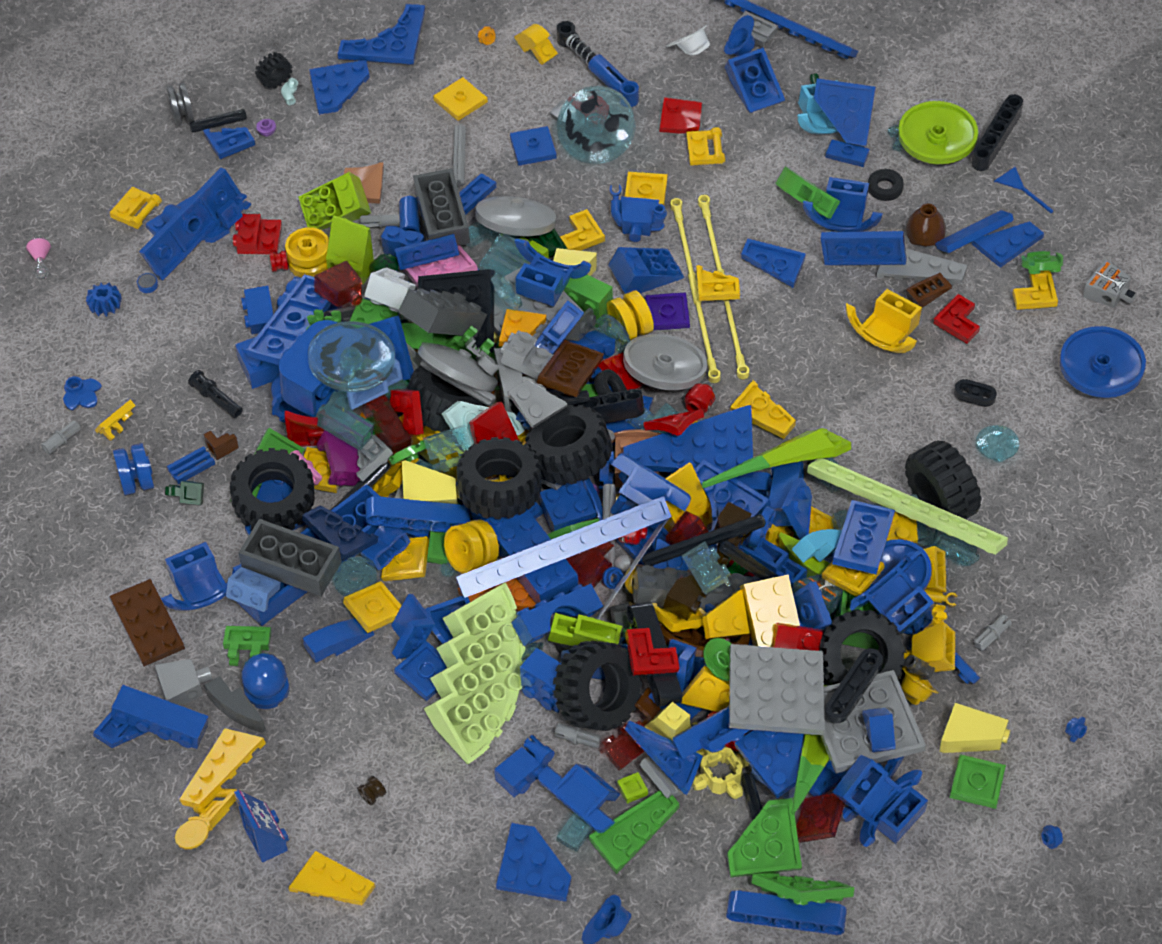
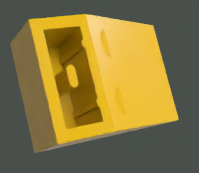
(688, 481)

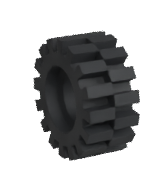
(268, 65)

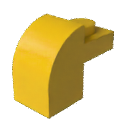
(536, 39)

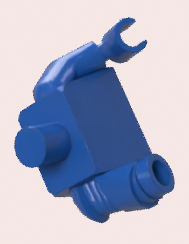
(637, 215)

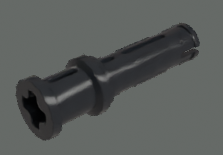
(210, 389)

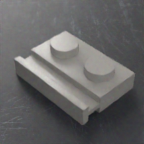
(762, 30)
(661, 780)

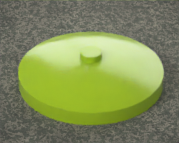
(938, 132)

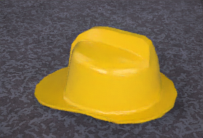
(915, 688)

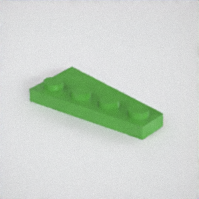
(633, 829)

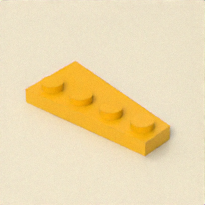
(220, 764)

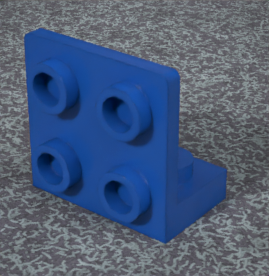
(412, 626)

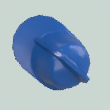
(741, 38)
(607, 922)

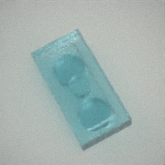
(574, 833)

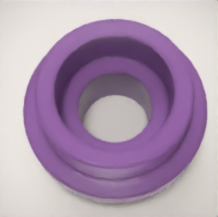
(266, 127)

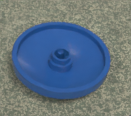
(1102, 361)

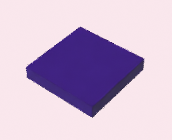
(669, 310)

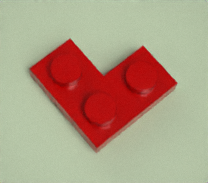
(954, 319)
(409, 403)
(645, 658)

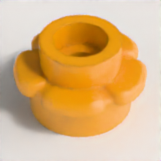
(489, 38)

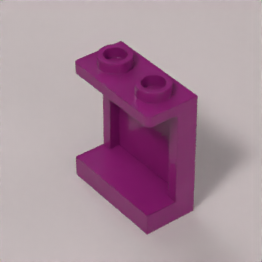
(341, 458)

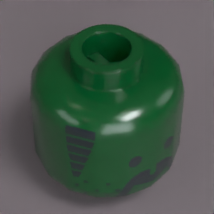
(384, 261)

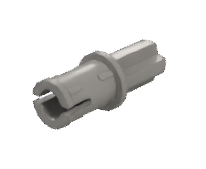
(380, 220)
(60, 437)
(992, 632)
(577, 735)

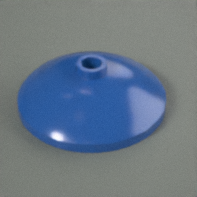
(894, 552)

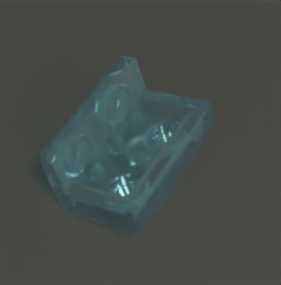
(955, 548)

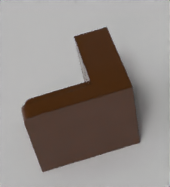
(222, 445)
(647, 706)

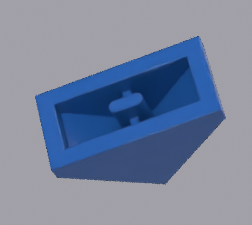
(879, 729)

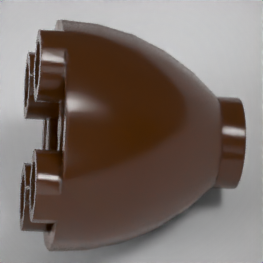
(926, 226)

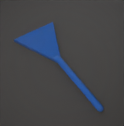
(1013, 180)

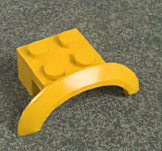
(890, 322)

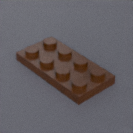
(570, 368)
(147, 622)

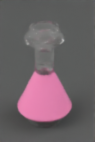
(38, 249)

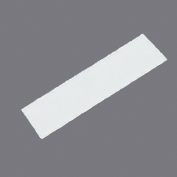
(631, 569)

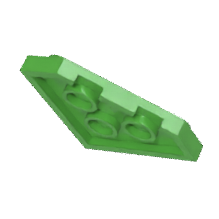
(767, 843)
(802, 888)

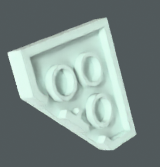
(462, 413)

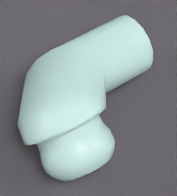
(288, 90)

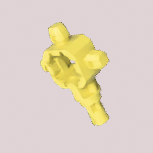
(731, 783)

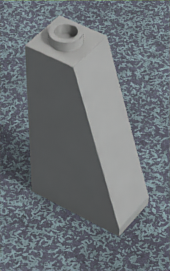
(507, 380)

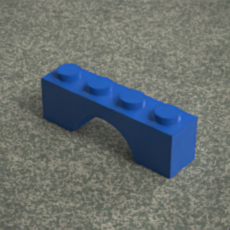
(535, 623)

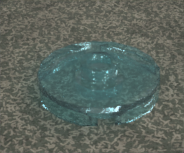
(506, 292)
(613, 328)
(354, 568)

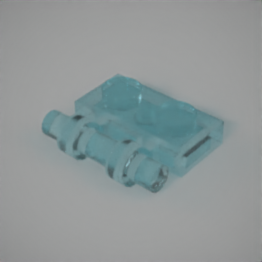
(446, 443)

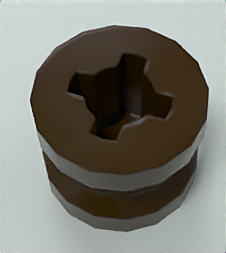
(371, 790)

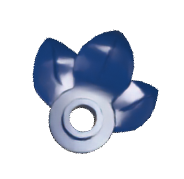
(83, 394)

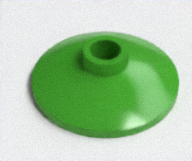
(717, 657)

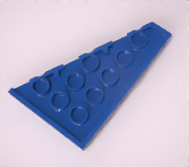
(718, 440)

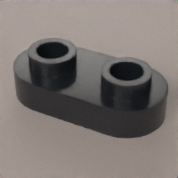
(975, 392)

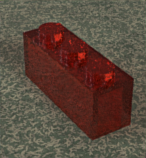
(387, 424)

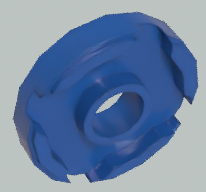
(758, 535)

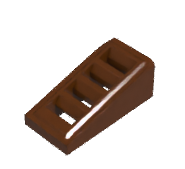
(926, 298)

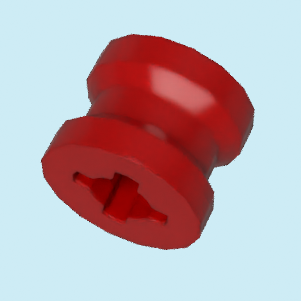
(279, 261)

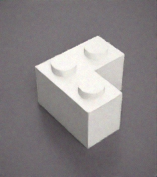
(388, 288)

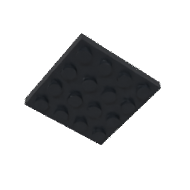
(475, 287)

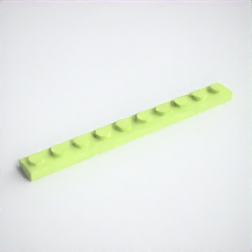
(908, 505)

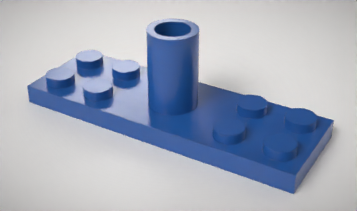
(188, 225)
(287, 322)

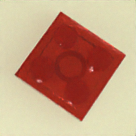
(819, 818)

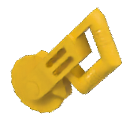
(196, 830)

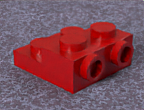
(257, 235)

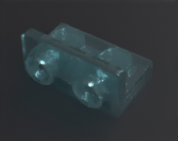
(705, 567)

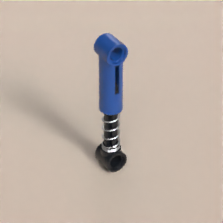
(597, 63)

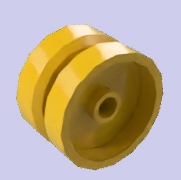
(307, 251)
(632, 314)
(471, 545)

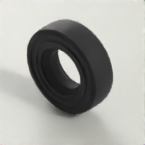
(885, 175)
(608, 377)

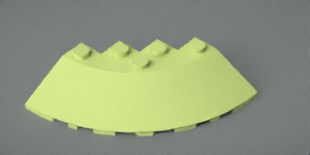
(480, 675)

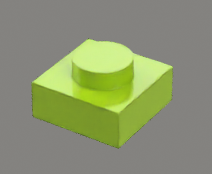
(632, 787)

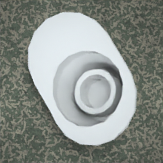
(693, 43)

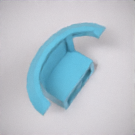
(813, 117)

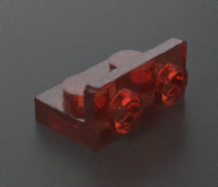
(622, 748)

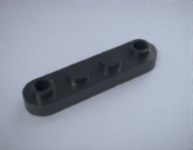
(853, 685)

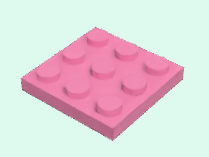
(449, 265)

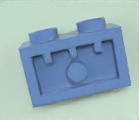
(251, 588)

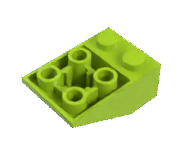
(338, 197)
(350, 243)

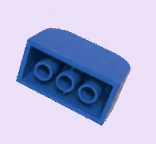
(297, 381)

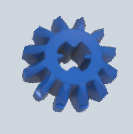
(103, 299)

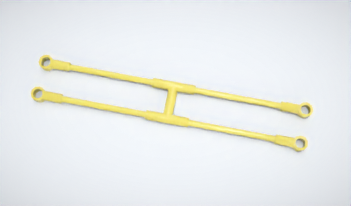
(694, 289)

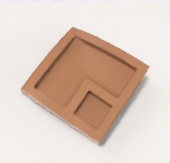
(371, 180)

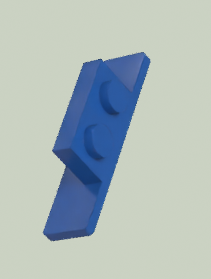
(708, 734)

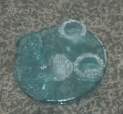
(997, 442)

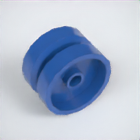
(135, 468)

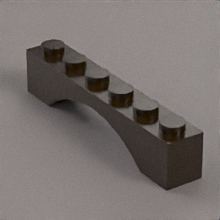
(686, 593)

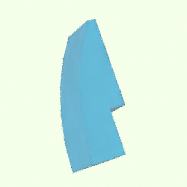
(817, 544)

